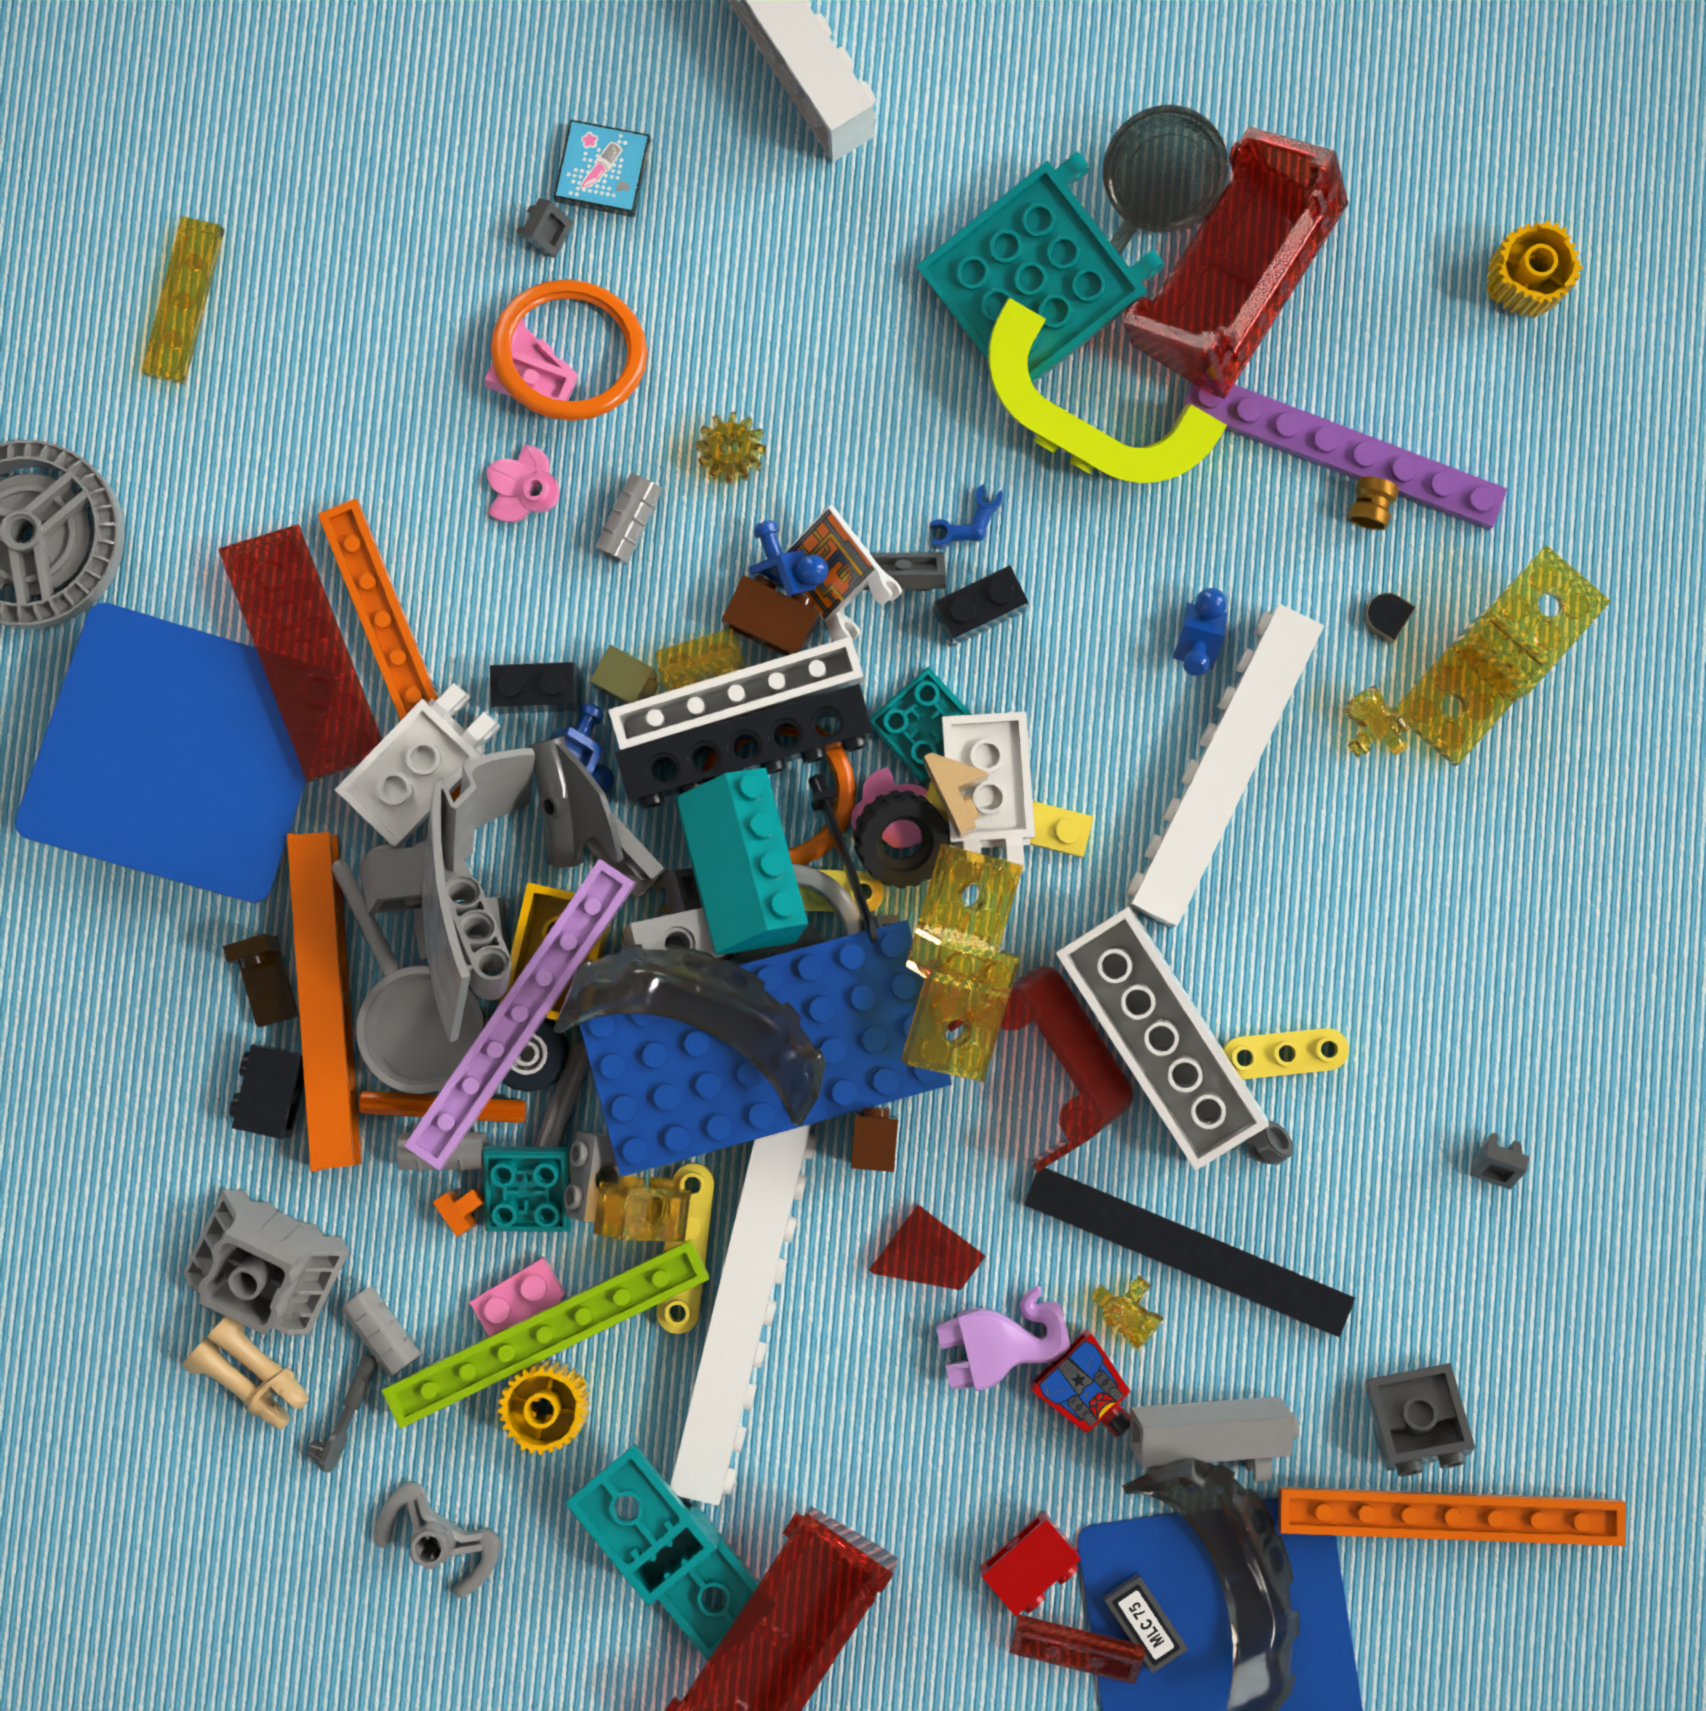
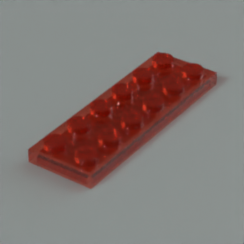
(301, 651)

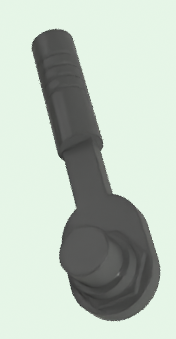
(329, 1453)

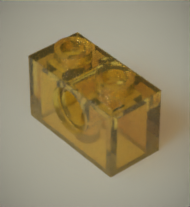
(642, 1210)

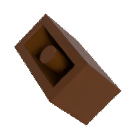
(771, 616)
(874, 1140)

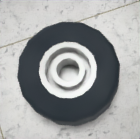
(544, 1062)

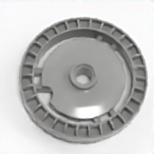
(59, 536)

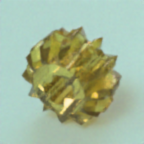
(734, 461)

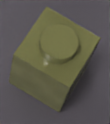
(624, 677)

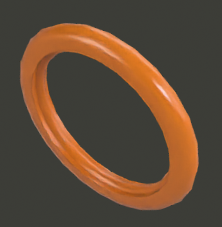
(559, 409)
(844, 802)

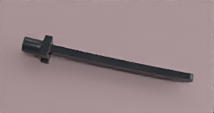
(824, 801)

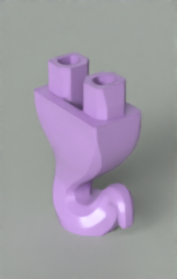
(998, 1343)

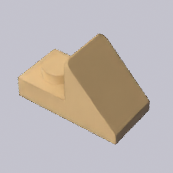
(950, 779)

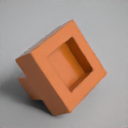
(458, 1210)

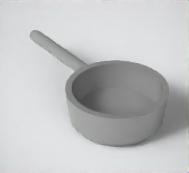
(400, 1019)

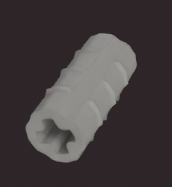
(628, 518)
(466, 1156)
(381, 1331)

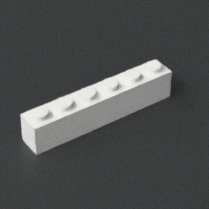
(738, 693)

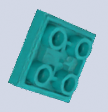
(913, 720)
(526, 1188)

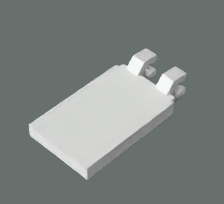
(399, 775)
(1004, 800)

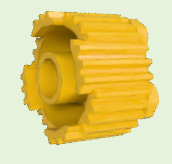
(1518, 283)
(523, 1418)

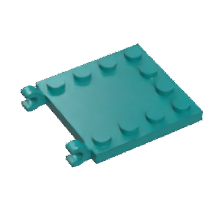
(1045, 256)

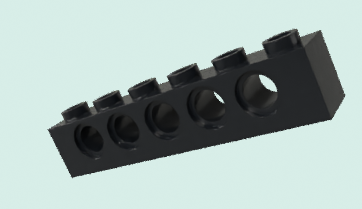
(845, 705)

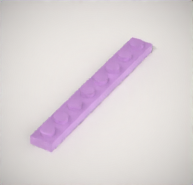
(519, 1015)

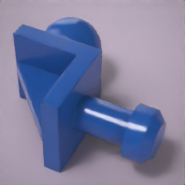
(790, 569)
(1202, 632)
(584, 748)

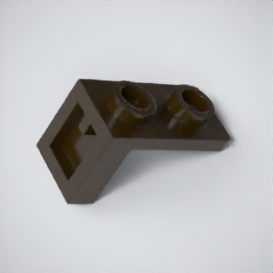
(264, 978)

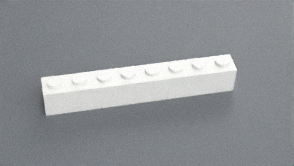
(1225, 765)

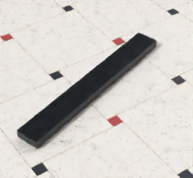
(1189, 1251)

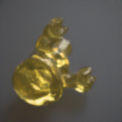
(1377, 722)
(1127, 1315)

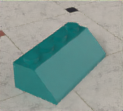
(741, 862)

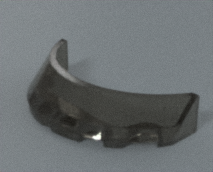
(710, 996)
(1250, 1568)

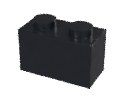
(980, 606)
(535, 688)
(268, 1092)

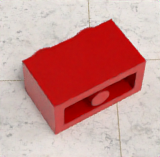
(1030, 1565)

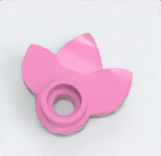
(518, 481)
(901, 832)

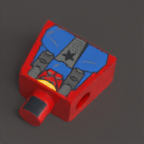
(1085, 1387)

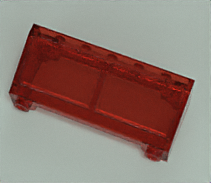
(1242, 261)
(793, 1620)

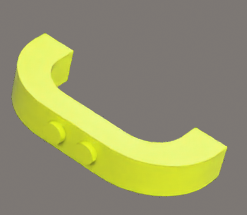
(1176, 453)

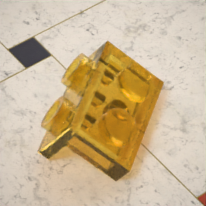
(699, 660)

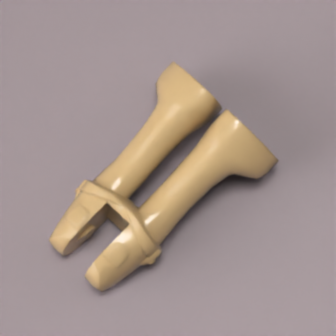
(231, 1337)

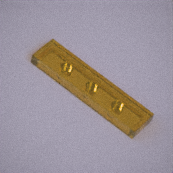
(183, 300)

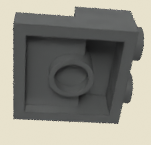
(1420, 1419)

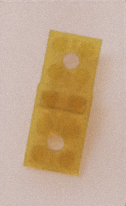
(1501, 655)
(962, 963)

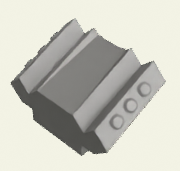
(263, 1265)

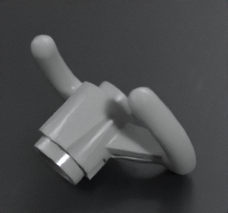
(448, 1535)

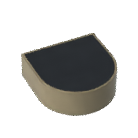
(1387, 615)

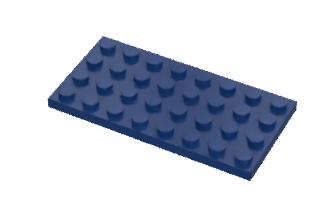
(687, 1093)

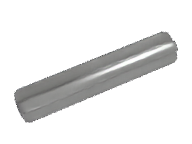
(564, 1097)

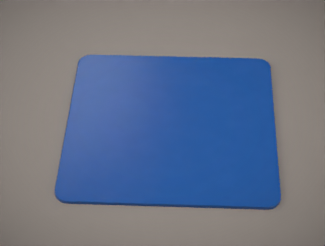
(166, 758)
(1191, 1595)

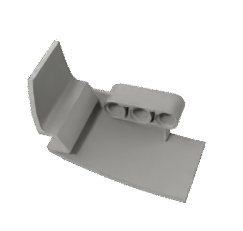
(488, 790)

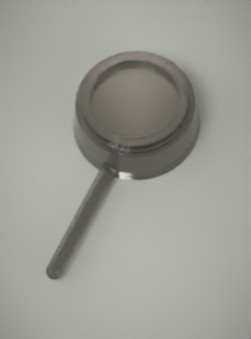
(1164, 172)

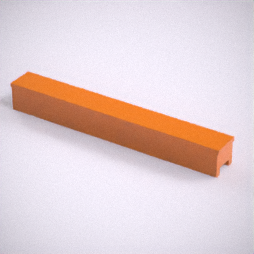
(324, 1002)

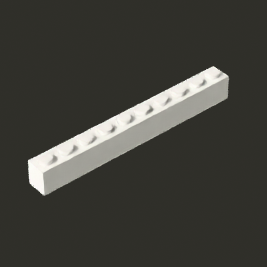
(739, 1315)

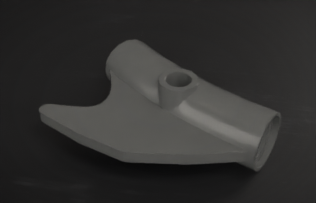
(571, 806)

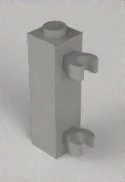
(1214, 1433)

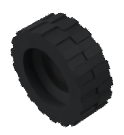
(878, 817)

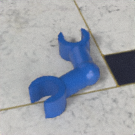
(968, 532)

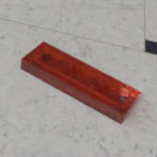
(1077, 1649)

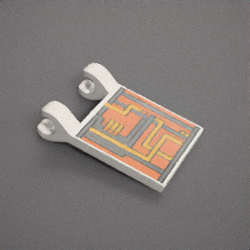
(848, 574)

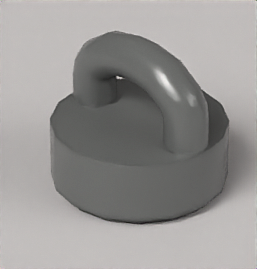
(1270, 1145)

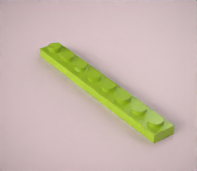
(545, 1333)

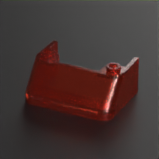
(1102, 1085)

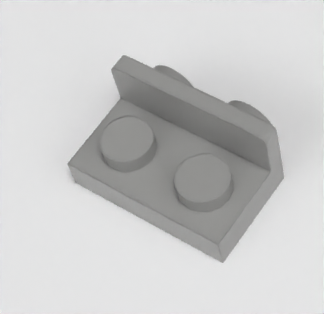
(637, 862)

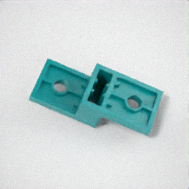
(665, 1549)

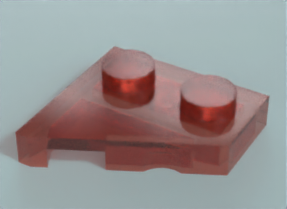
(928, 1253)

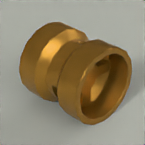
(1373, 503)

